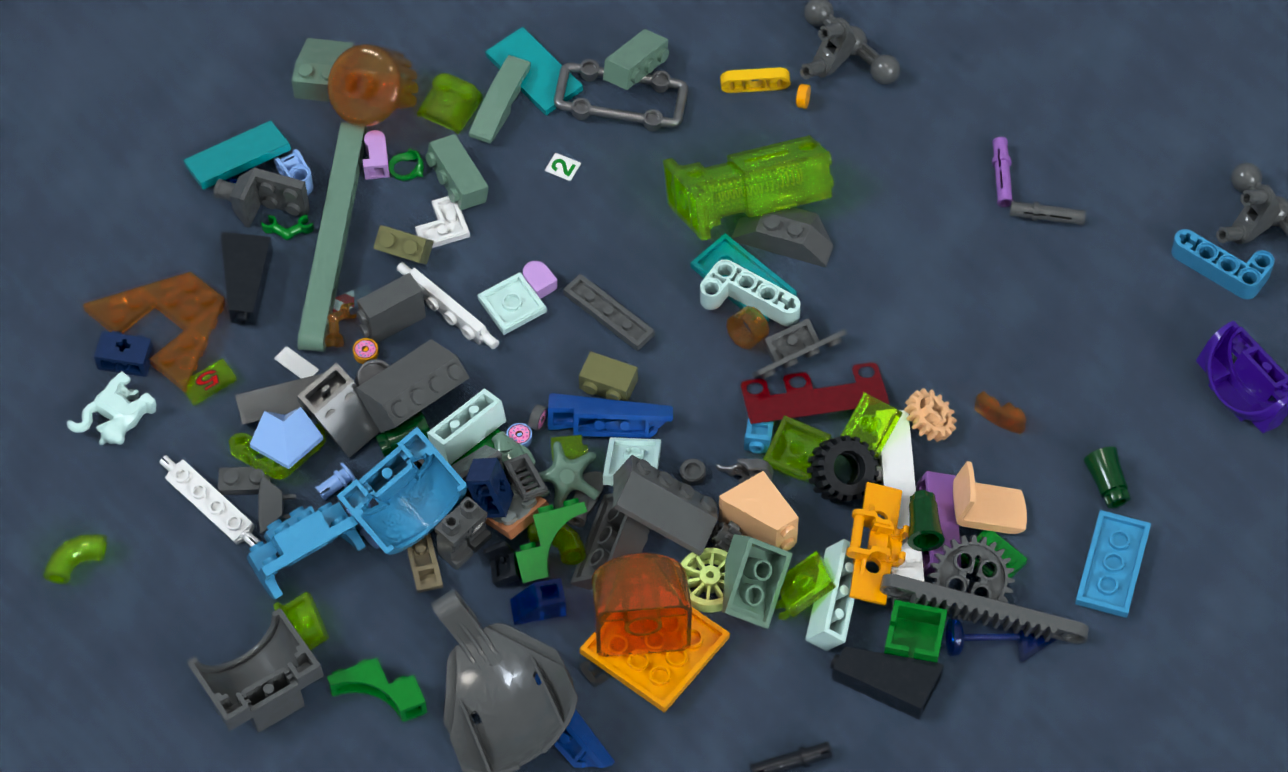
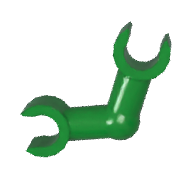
(288, 233)

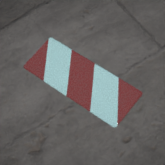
(351, 296)

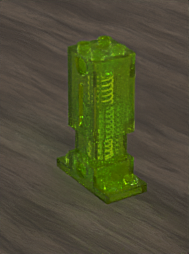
(750, 183)

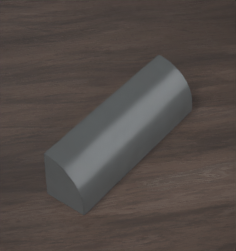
(276, 399)

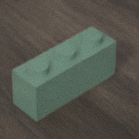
(636, 59)
(457, 172)

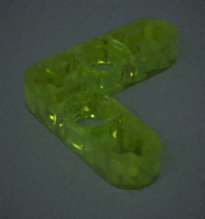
(267, 465)

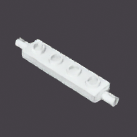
(450, 309)
(209, 501)

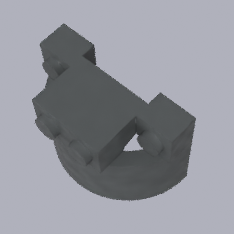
(264, 681)

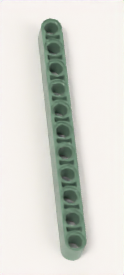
(332, 238)

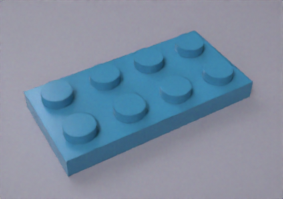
(1113, 563)

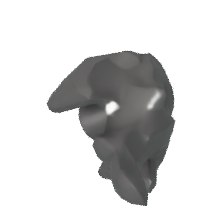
(747, 468)

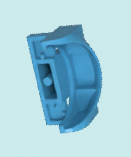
(298, 538)

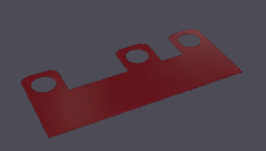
(810, 401)

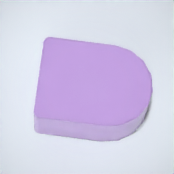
(540, 278)

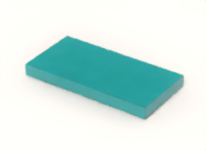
(544, 71)
(237, 154)
(727, 249)

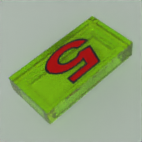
(209, 381)

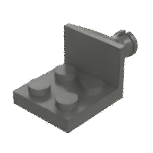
(263, 188)

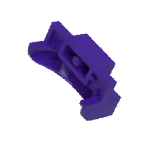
(1250, 387)

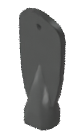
(594, 479)

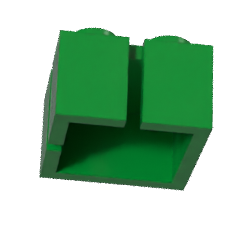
(915, 631)

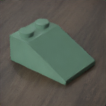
(314, 66)
(753, 579)

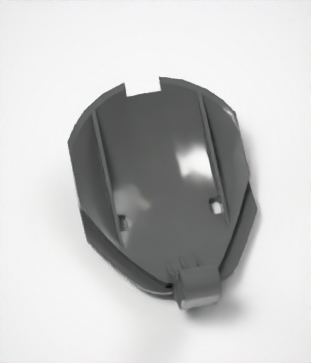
(495, 677)

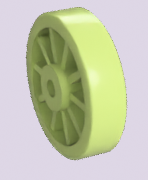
(708, 579)

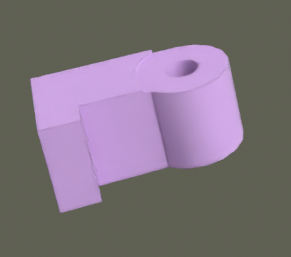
(376, 149)

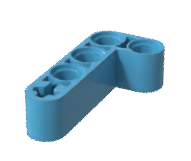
(1191, 248)

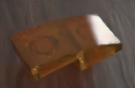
(1005, 417)

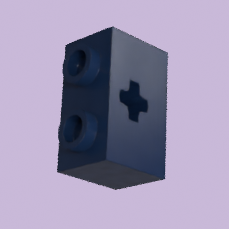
(124, 353)
(489, 487)

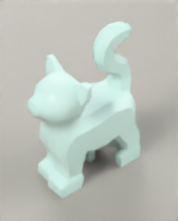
(115, 406)

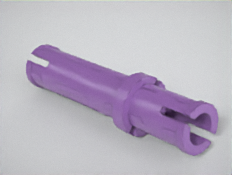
(1002, 163)

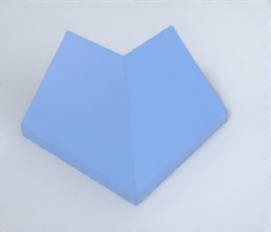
(285, 436)

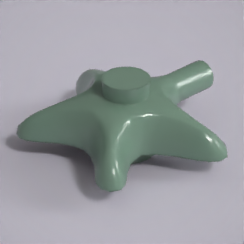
(568, 475)

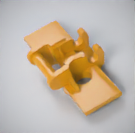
(883, 542)

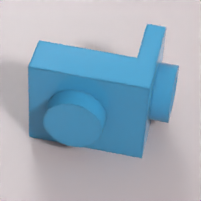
(758, 437)

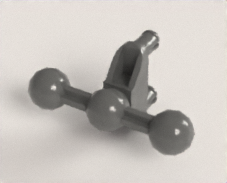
(839, 42)
(1260, 208)

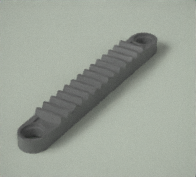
(985, 609)

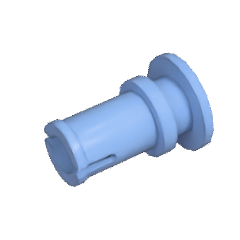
(336, 482)

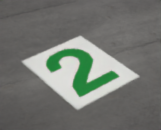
(562, 166)

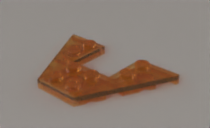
(181, 299)

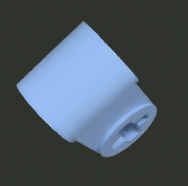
(296, 168)

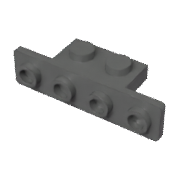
(793, 342)

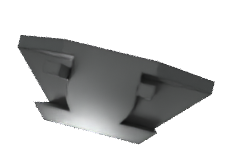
(271, 504)

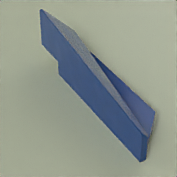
(606, 417)
(581, 745)

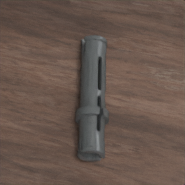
(1045, 212)

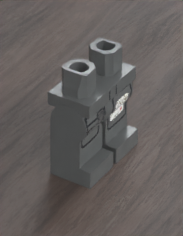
(462, 533)

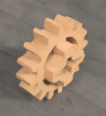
(930, 415)

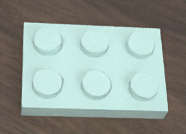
(622, 448)

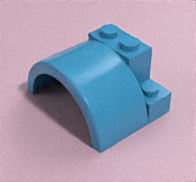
(408, 497)

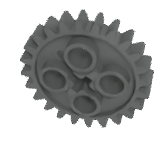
(948, 569)

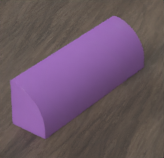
(942, 487)

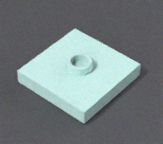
(512, 303)

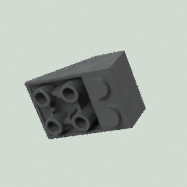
(339, 410)

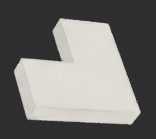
(449, 224)

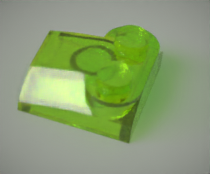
(450, 102)
(793, 447)

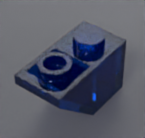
(539, 602)

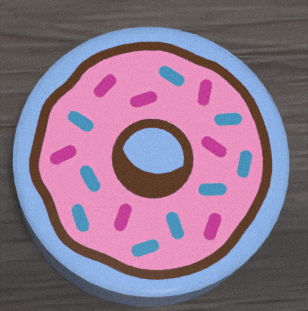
(520, 433)

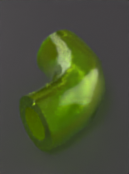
(566, 541)
(72, 553)

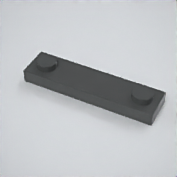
(609, 312)

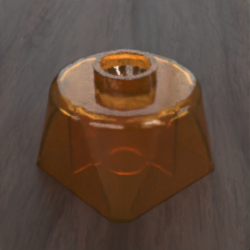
(641, 605)

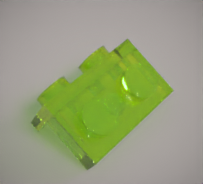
(305, 619)

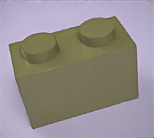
(403, 244)
(608, 377)

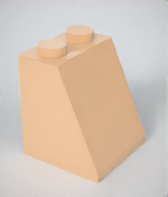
(760, 512)

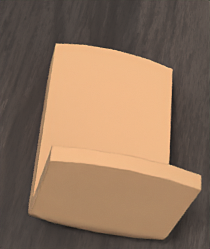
(987, 505)

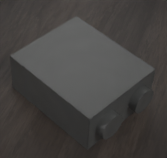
(391, 308)

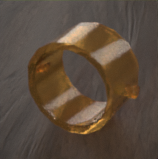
(739, 332)

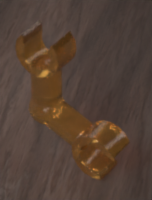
(334, 319)

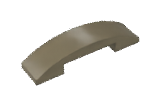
(424, 565)

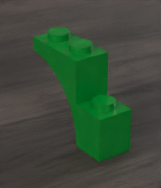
(548, 521)
(369, 679)

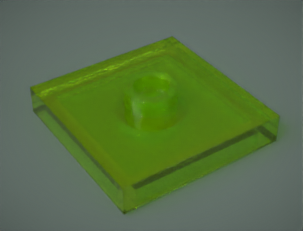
(872, 422)
(806, 584)

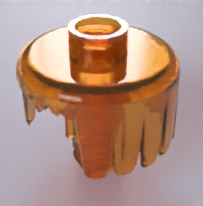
(370, 84)

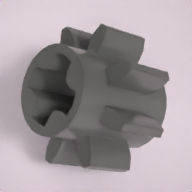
(723, 534)

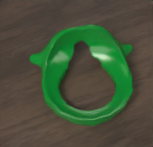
(407, 156)

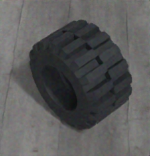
(823, 468)

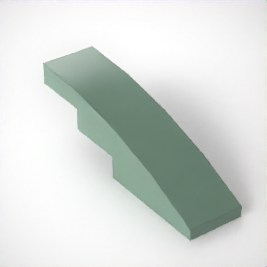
(499, 98)

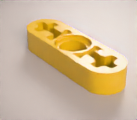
(769, 80)

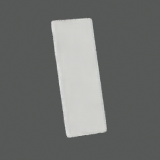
(296, 363)

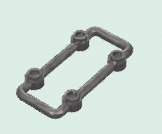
(651, 119)

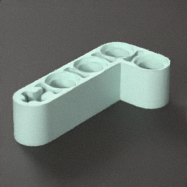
(781, 307)

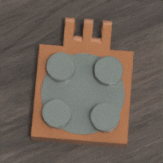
(518, 516)

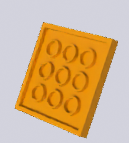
(663, 675)

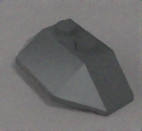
(787, 233)

